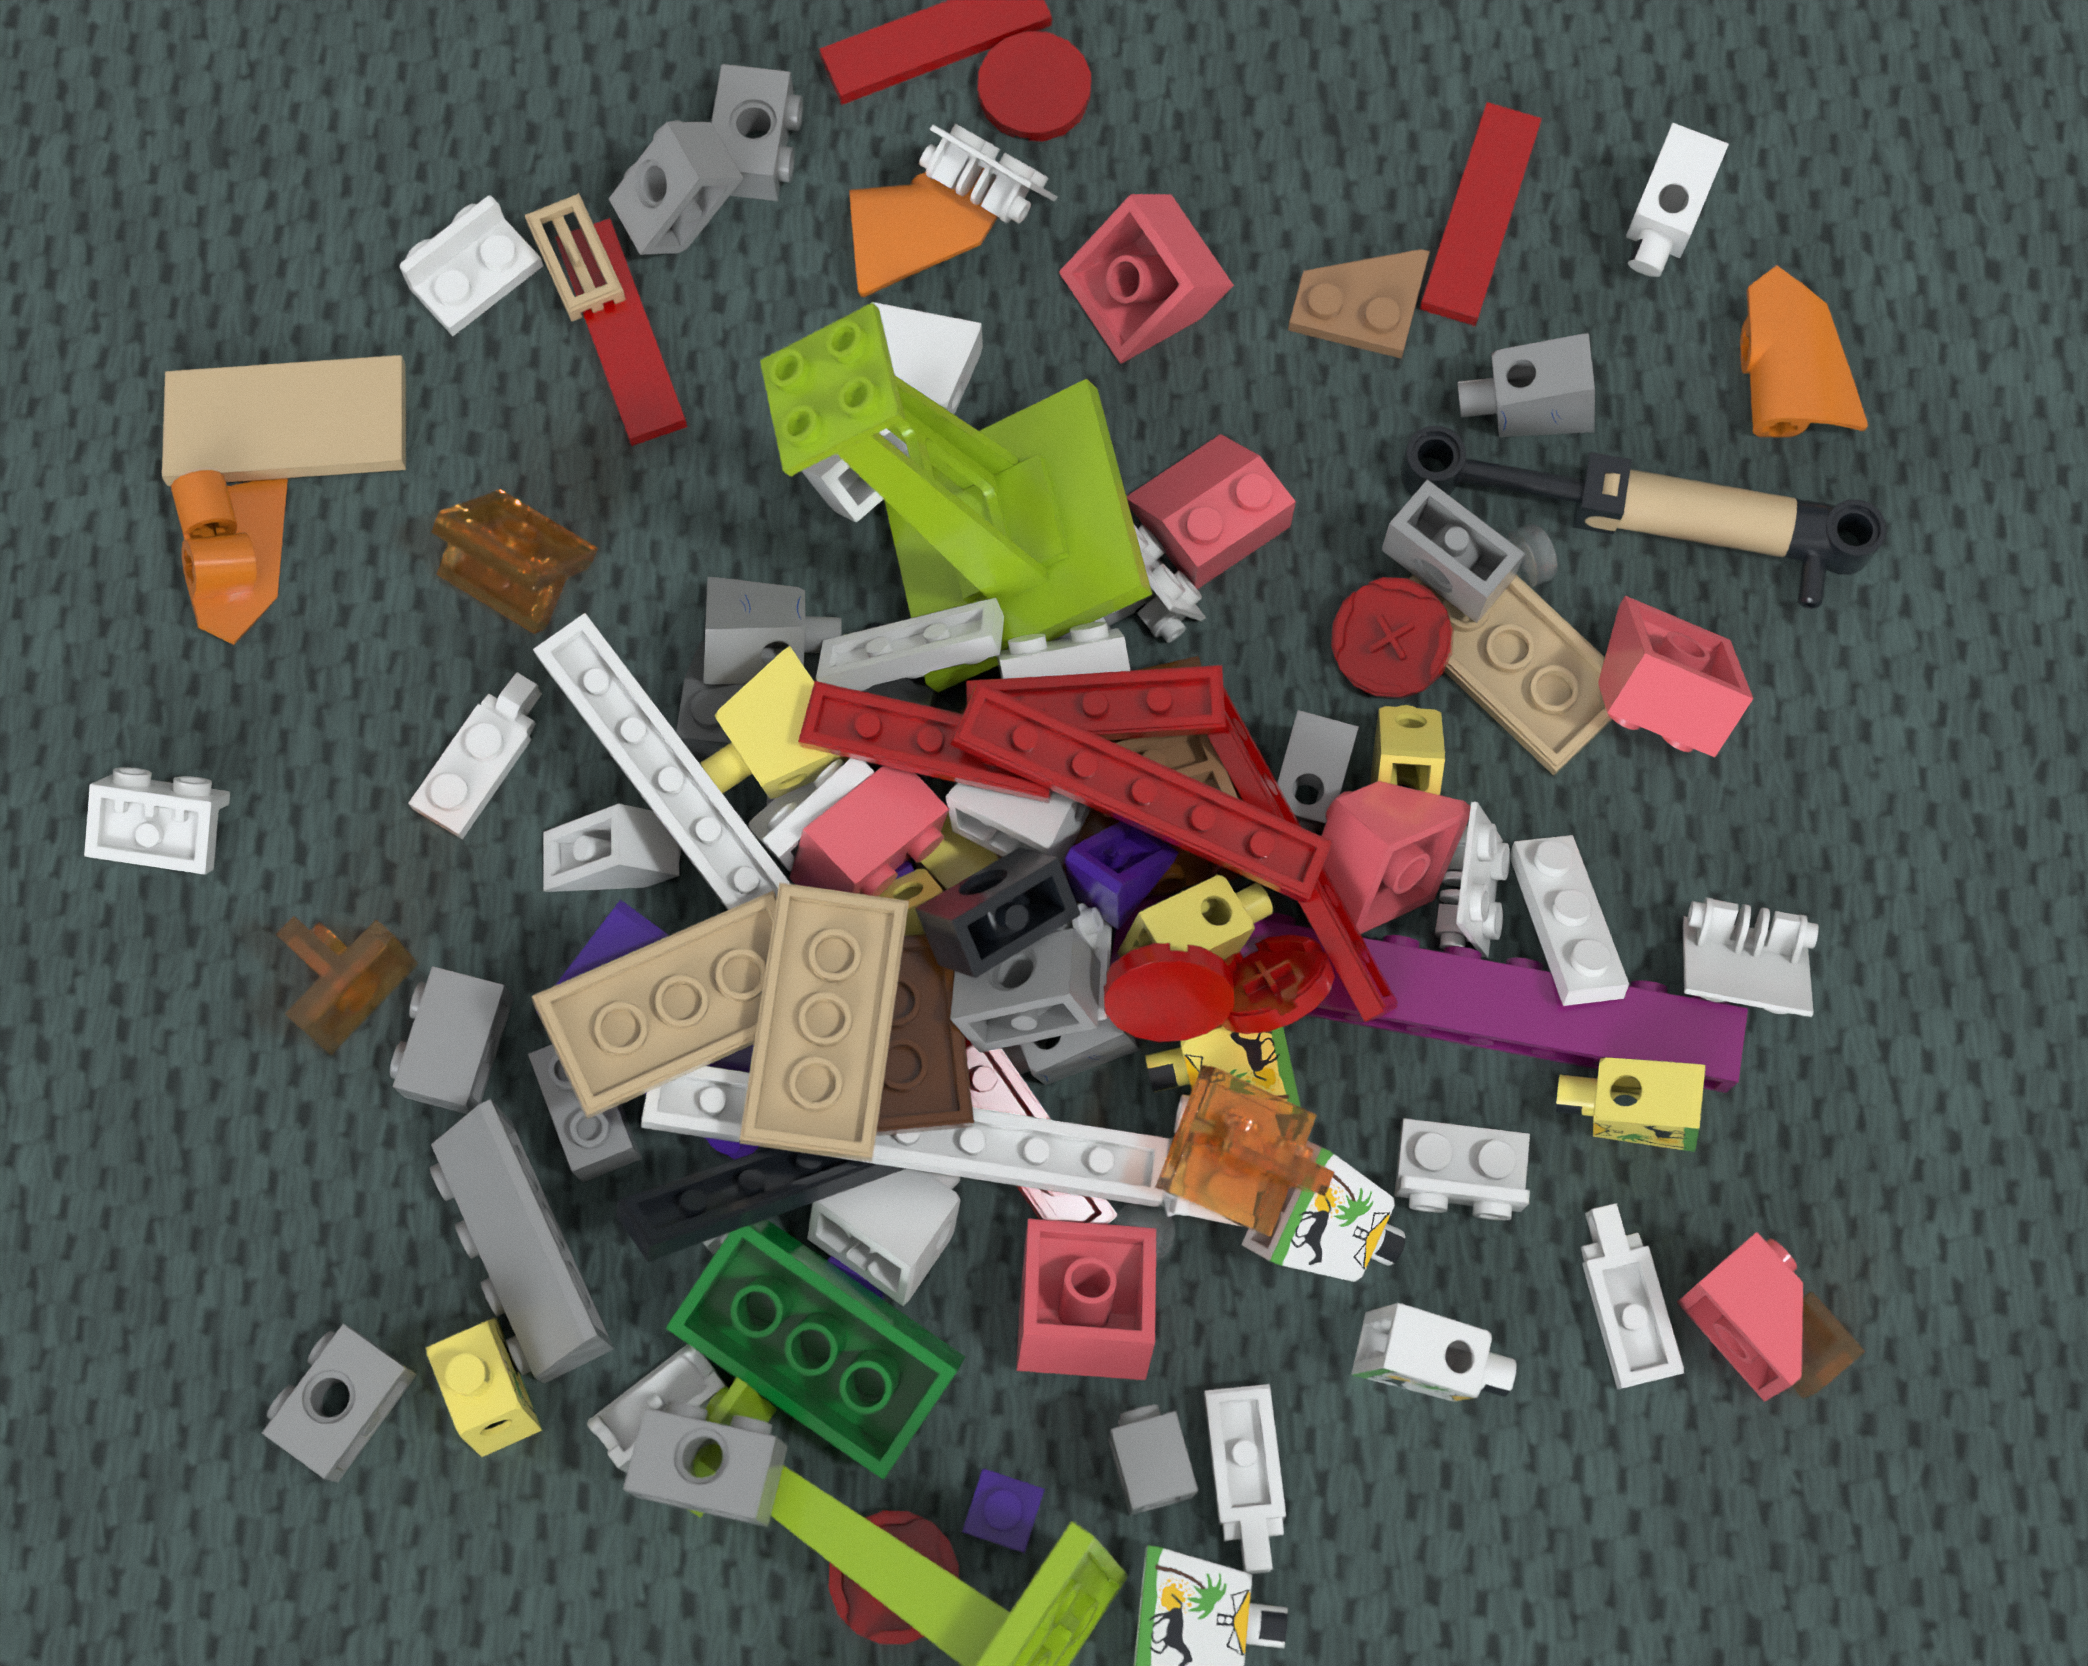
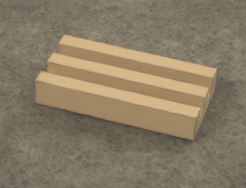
(592, 296)

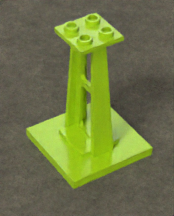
(973, 514)
(1040, 1631)

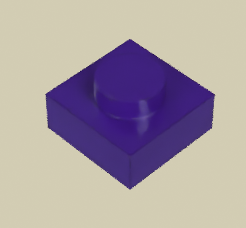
(1003, 1510)

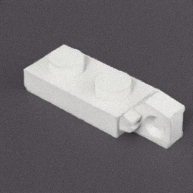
(478, 758)
(1628, 1302)
(1246, 1470)

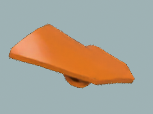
(911, 229)
(1795, 360)
(230, 548)

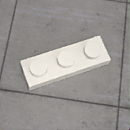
(913, 646)
(1568, 920)

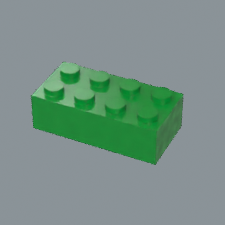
(816, 1344)

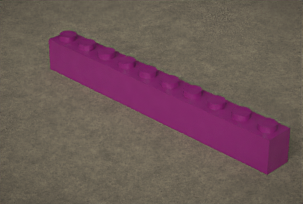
(1519, 1008)

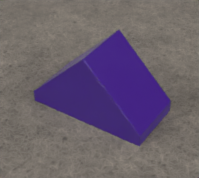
(1117, 870)

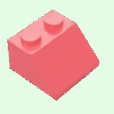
(1145, 275)
(1213, 508)
(1672, 679)
(870, 834)
(1390, 849)
(1087, 1299)
(1753, 1314)

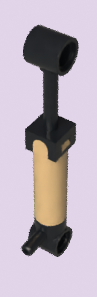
(1673, 507)

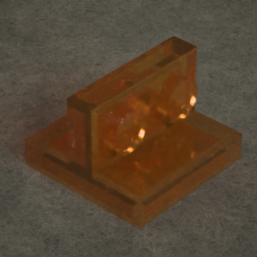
(510, 556)
(350, 979)
(1241, 1152)

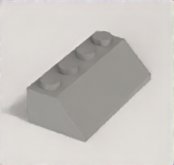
(519, 1244)

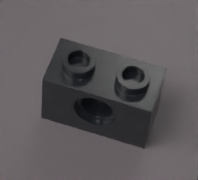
(998, 912)

